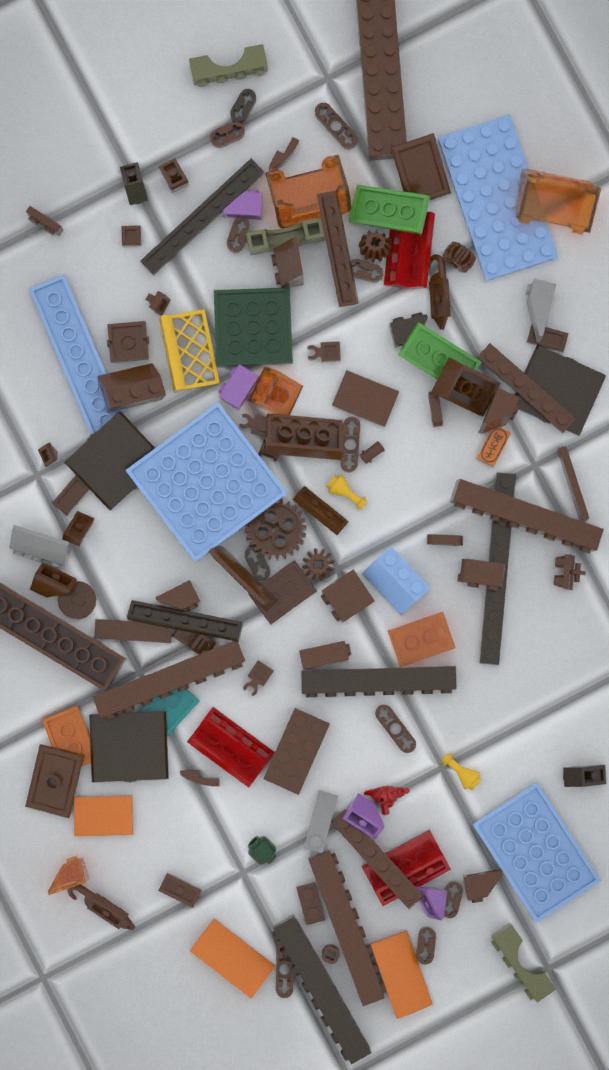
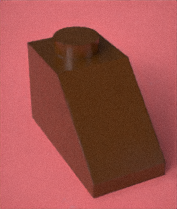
(51, 582)
(181, 597)
(480, 884)

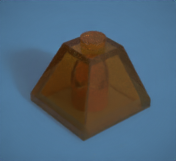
(70, 875)

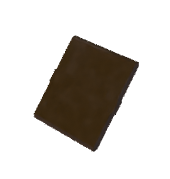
(566, 382)
(106, 456)
(129, 747)

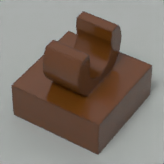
(158, 302)

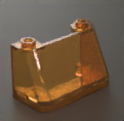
(296, 196)
(556, 200)

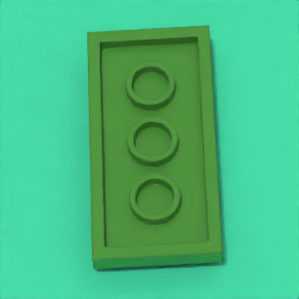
(389, 209)
(431, 351)

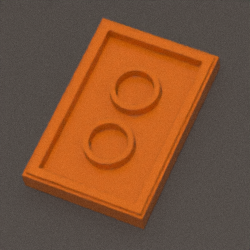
(69, 732)
(103, 815)

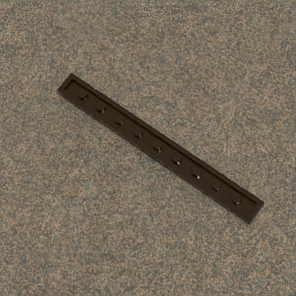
(496, 599)

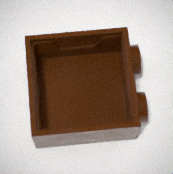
(347, 596)

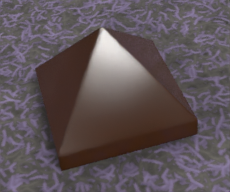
(48, 454)

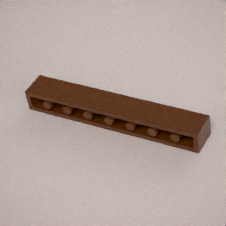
(526, 515)
(168, 679)
(346, 927)

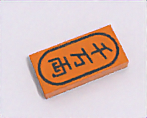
(493, 446)

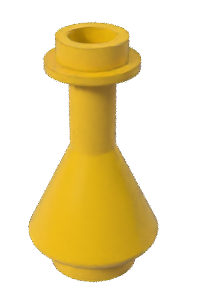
(339, 487)
(468, 777)

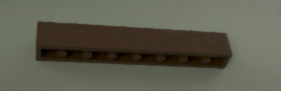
(378, 680)
(322, 989)

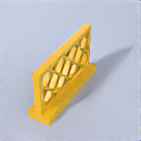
(172, 350)

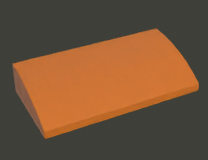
(232, 958)
(401, 974)

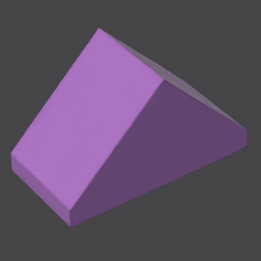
(433, 901)

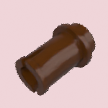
(371, 452)

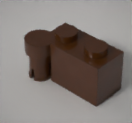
(482, 573)

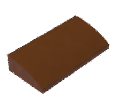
(304, 436)
(243, 577)

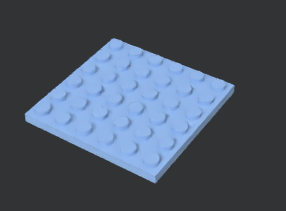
(206, 482)

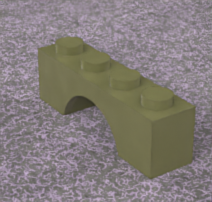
(206, 71)
(267, 240)
(537, 983)

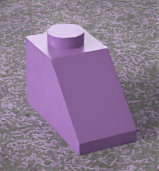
(246, 205)
(364, 816)

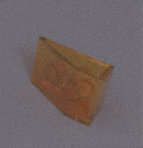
(421, 639)

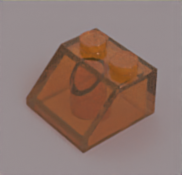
(275, 392)

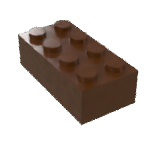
(296, 751)

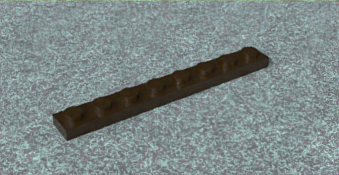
(202, 217)

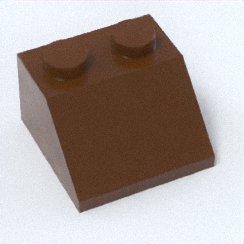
(501, 409)

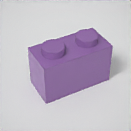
(238, 386)

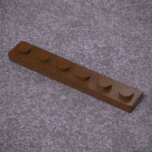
(337, 248)
(526, 388)
(378, 862)

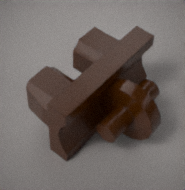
(567, 562)

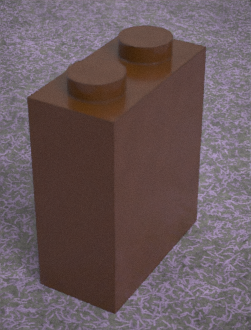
(324, 654)

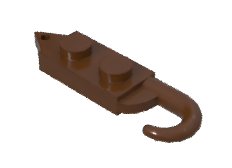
(439, 293)
(103, 908)

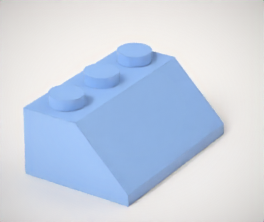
(395, 580)

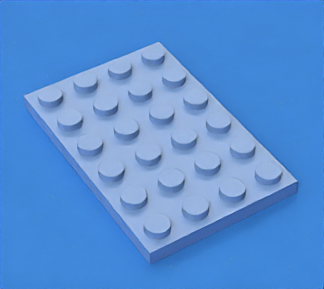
(536, 852)

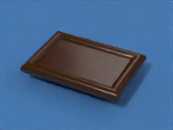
(421, 167)
(54, 781)

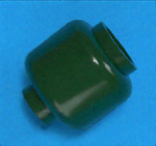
(262, 850)

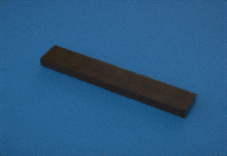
(185, 620)

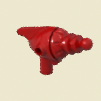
(386, 796)

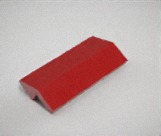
(410, 257)
(230, 747)
(417, 859)

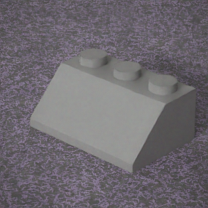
(40, 546)

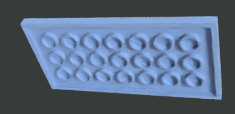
(486, 176)

